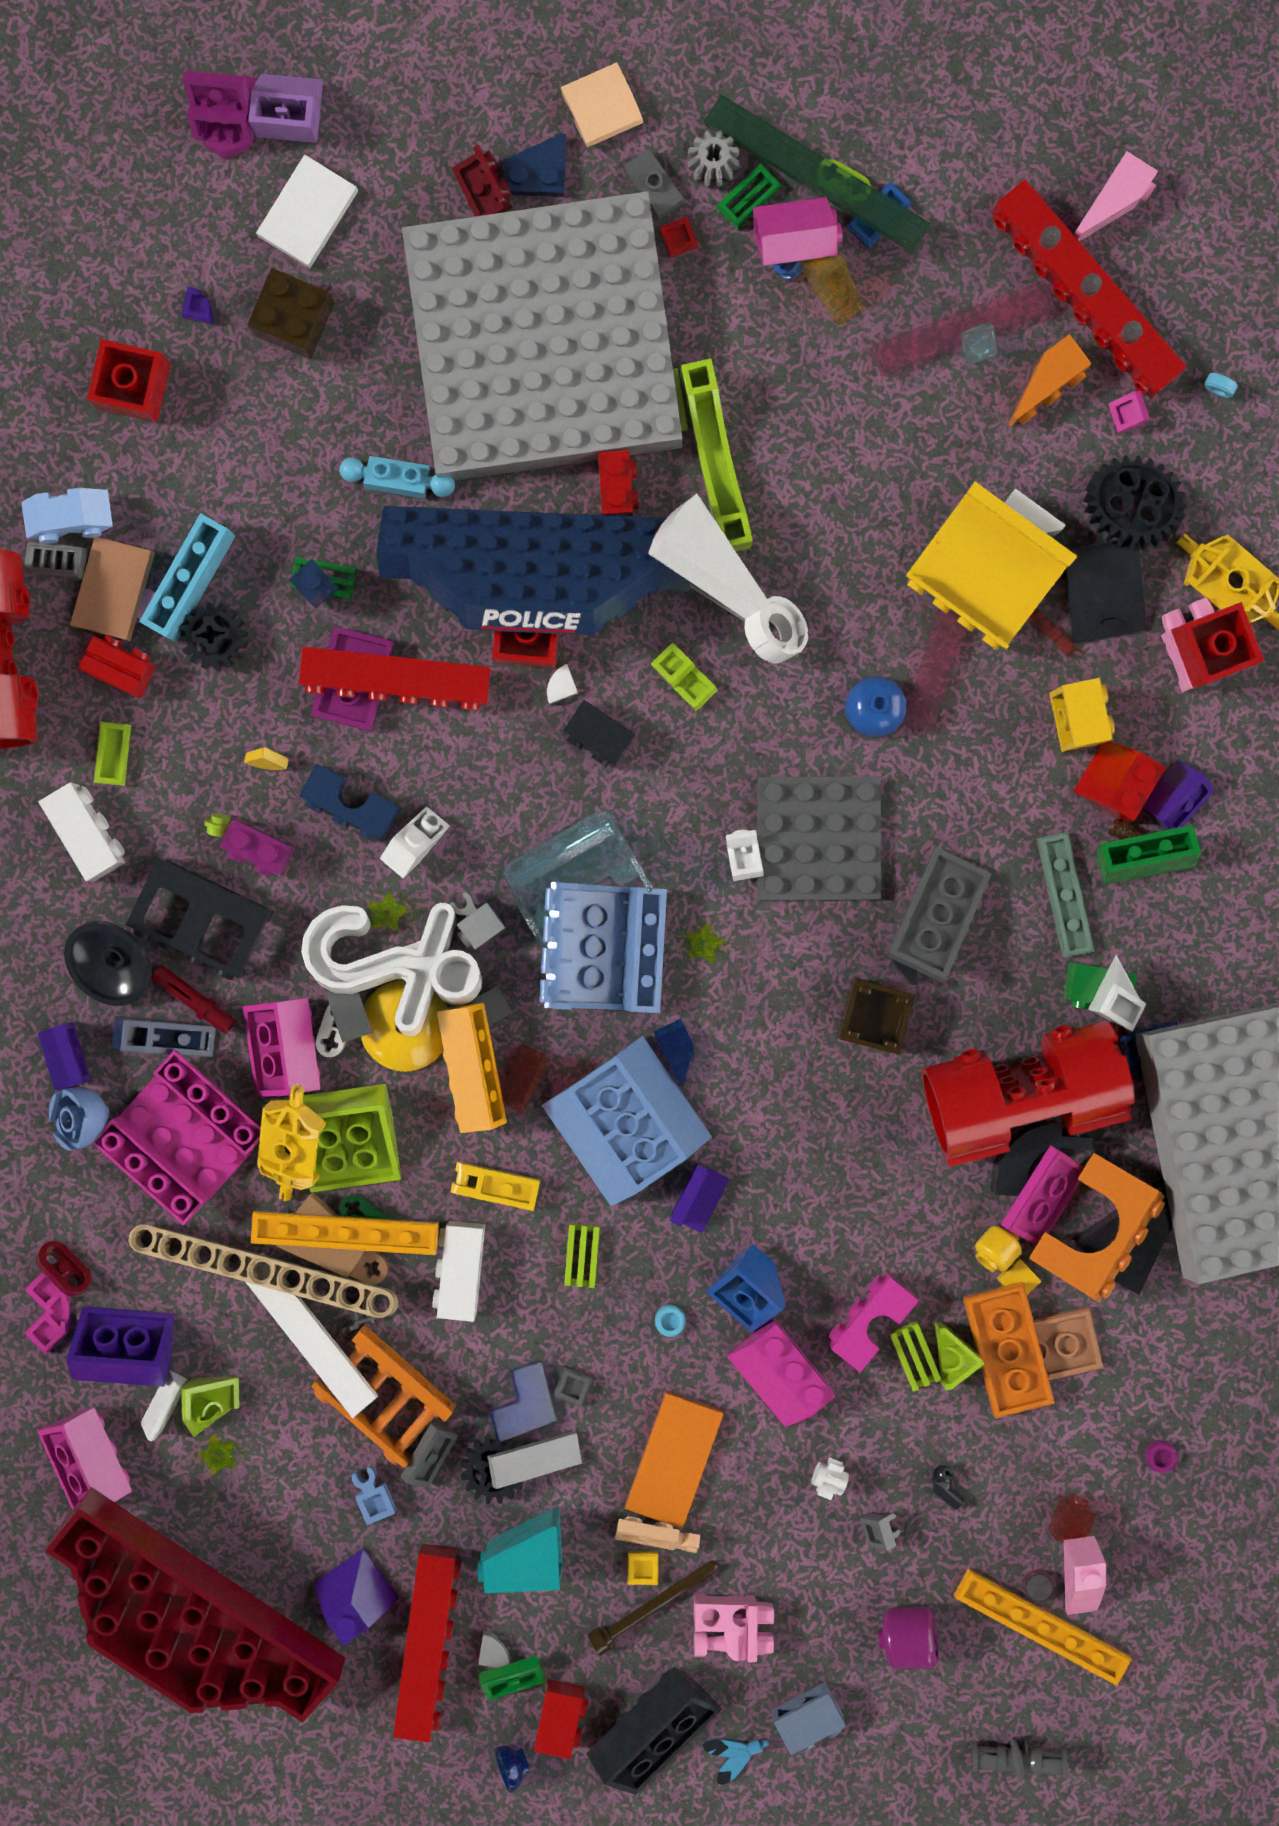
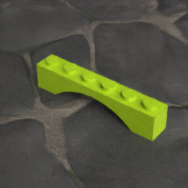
(714, 452)

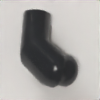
(943, 1488)

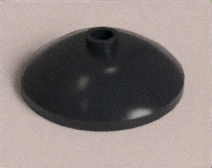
(107, 963)

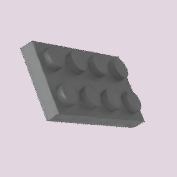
(939, 915)

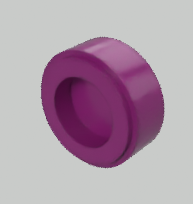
(1161, 1456)

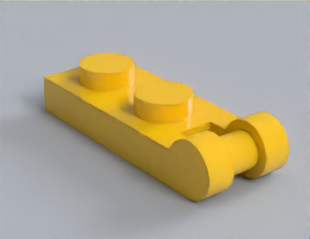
(496, 1186)

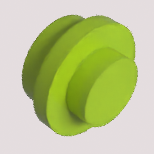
(217, 824)

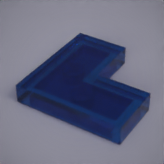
(530, 1409)

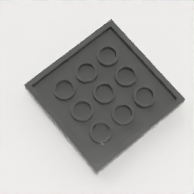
(819, 838)

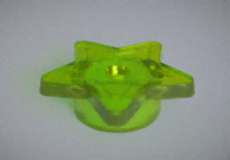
(391, 920)
(704, 935)
(216, 1463)

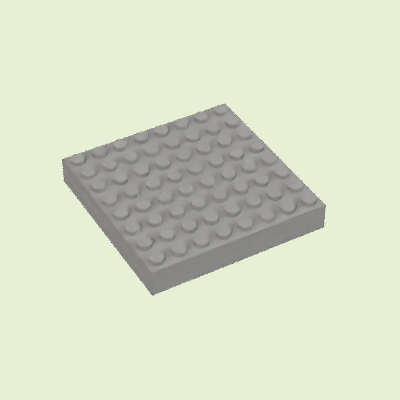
(542, 336)
(1218, 1138)

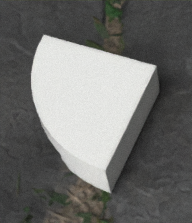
(561, 685)

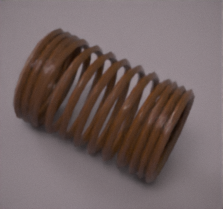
(1118, 823)

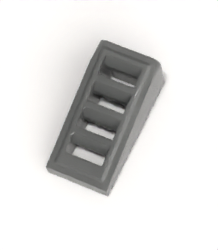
(78, 567)

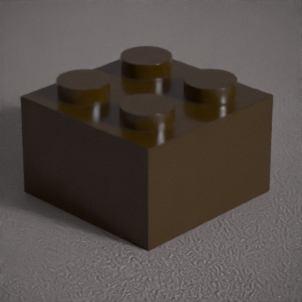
(291, 313)

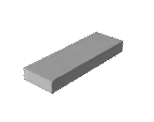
(534, 1460)

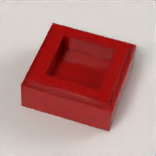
(678, 237)

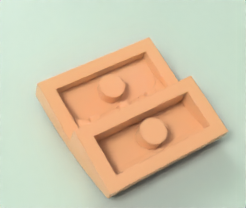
(602, 105)

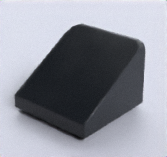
(906, 972)

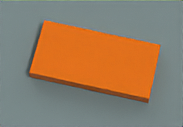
(1010, 1349)
(674, 1459)

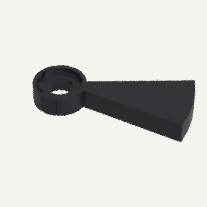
(1143, 1256)

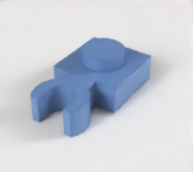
(374, 1498)

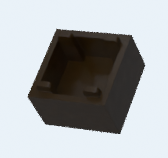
(875, 1016)

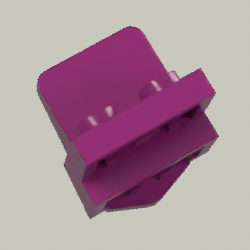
(220, 111)

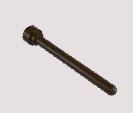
(603, 1638)

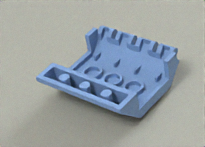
(603, 947)

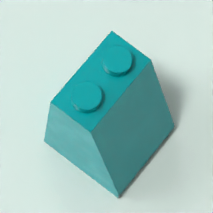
(524, 1557)

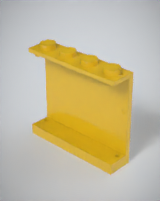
(989, 566)

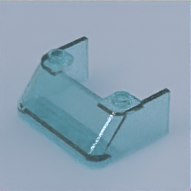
(577, 856)

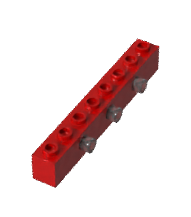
(1087, 289)

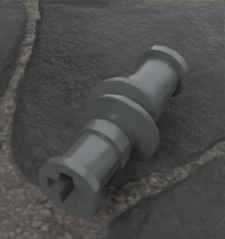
(1019, 1760)

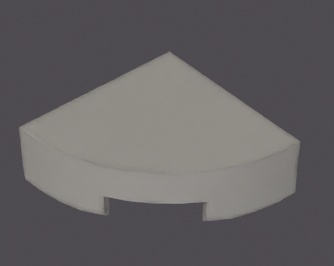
(493, 1651)

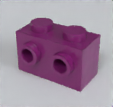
(257, 847)

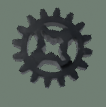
(215, 650)
(480, 1459)

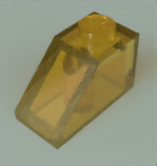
(833, 286)

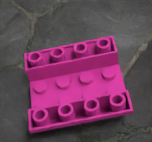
(180, 1138)

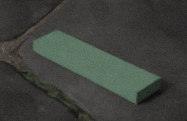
(1065, 894)

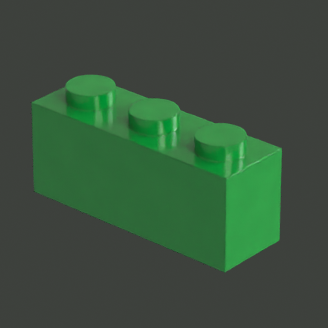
(1148, 855)

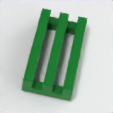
(730, 214)
(299, 562)
(512, 1678)

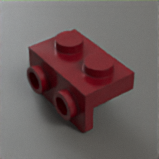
(481, 184)

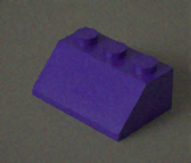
(122, 1346)

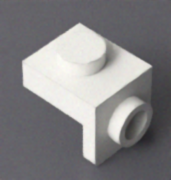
(744, 855)

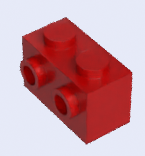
(615, 483)

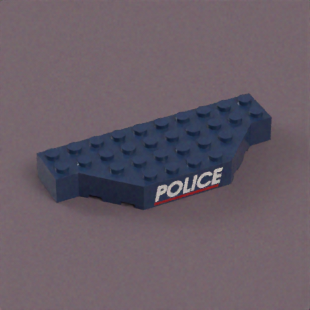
(525, 566)

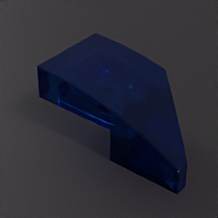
(677, 1048)

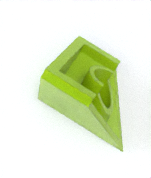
(955, 1357)
(208, 1400)

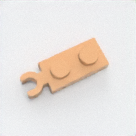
(658, 1535)

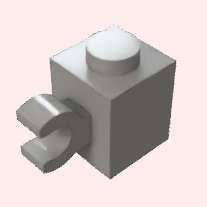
(479, 924)

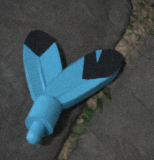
(738, 1754)

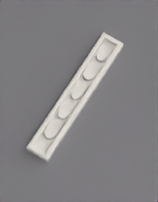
(316, 1345)

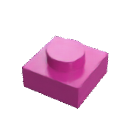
(1129, 411)

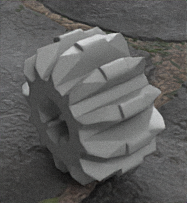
(716, 169)

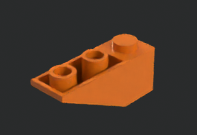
(1055, 370)

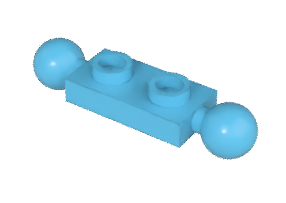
(396, 477)

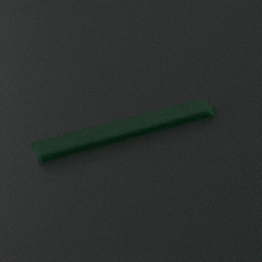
(817, 173)

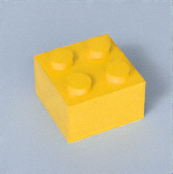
(1082, 714)

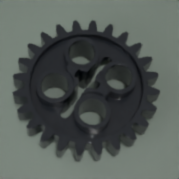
(1161, 511)

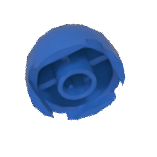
(875, 707)

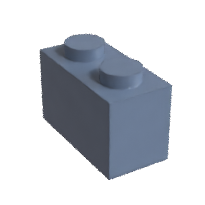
(808, 1719)

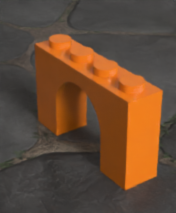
(1096, 1271)

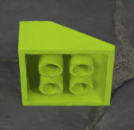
(357, 1140)

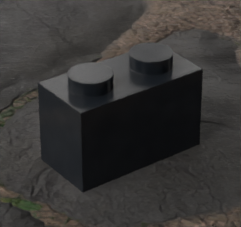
(599, 734)

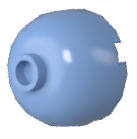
(78, 1117)

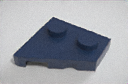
(538, 169)

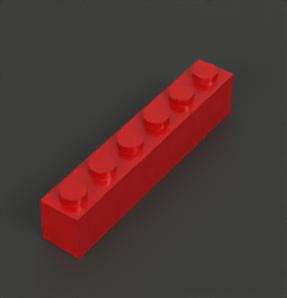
(393, 677)
(425, 1643)

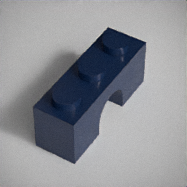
(325, 792)

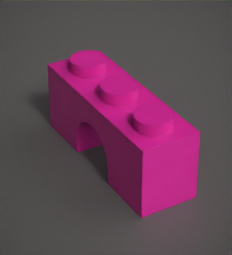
(885, 1298)

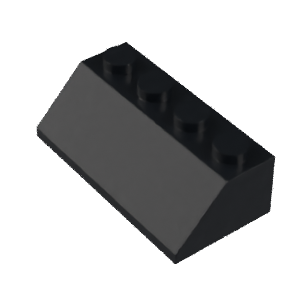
(652, 1731)

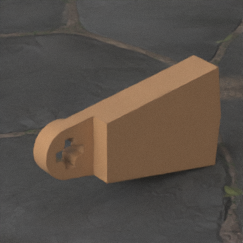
(339, 1261)

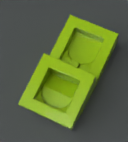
(684, 677)

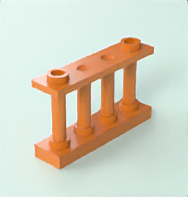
(412, 1386)

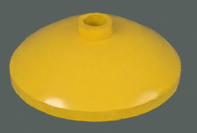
(388, 1044)

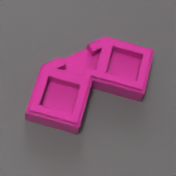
(55, 1321)

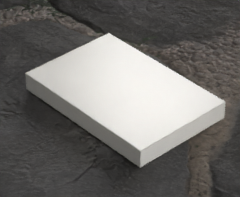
(307, 211)

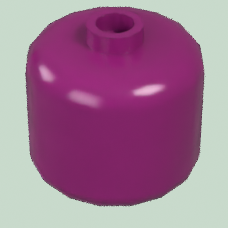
(909, 1638)

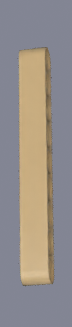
(249, 1266)

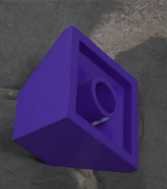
(354, 1596)

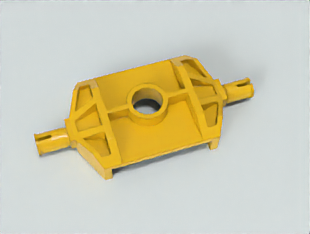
(1210, 572)
(298, 1129)

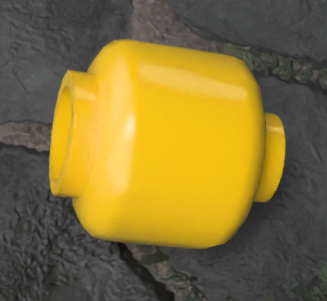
(998, 1248)

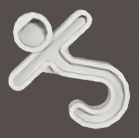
(423, 965)

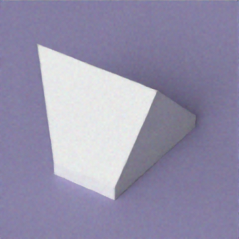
(1118, 998)

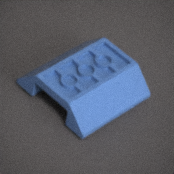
(627, 1122)

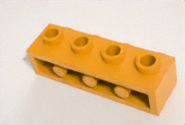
(471, 1067)

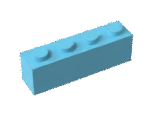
(187, 577)

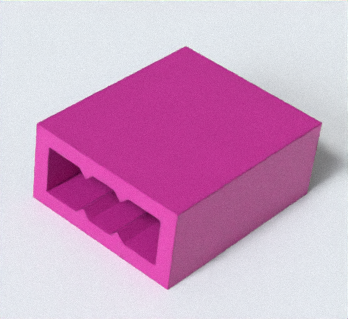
(796, 231)

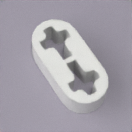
(325, 1032)

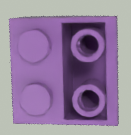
(286, 108)

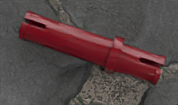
(200, 1004)

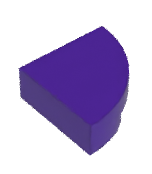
(197, 307)

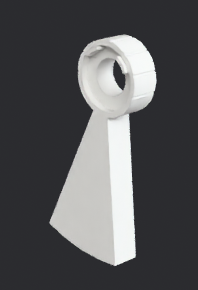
(701, 553)

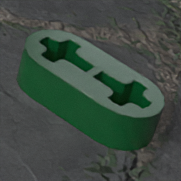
(366, 1206)

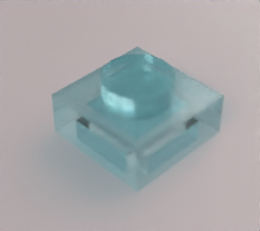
(979, 343)

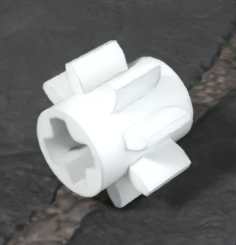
(830, 1478)

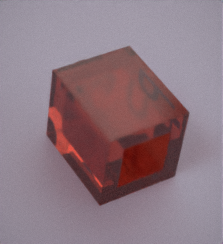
(1071, 1518)

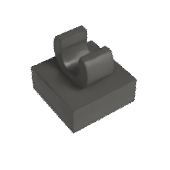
(878, 1530)

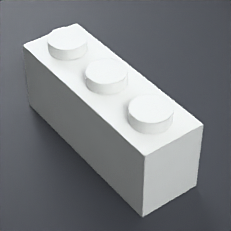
(83, 831)
(459, 1270)

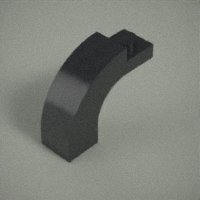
(1012, 1168)

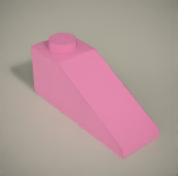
(1120, 195)
(1083, 1575)

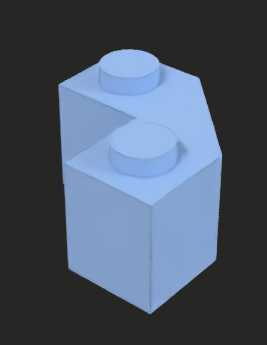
(77, 512)

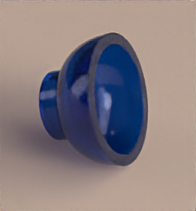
(513, 1767)

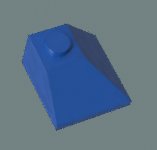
(749, 1289)

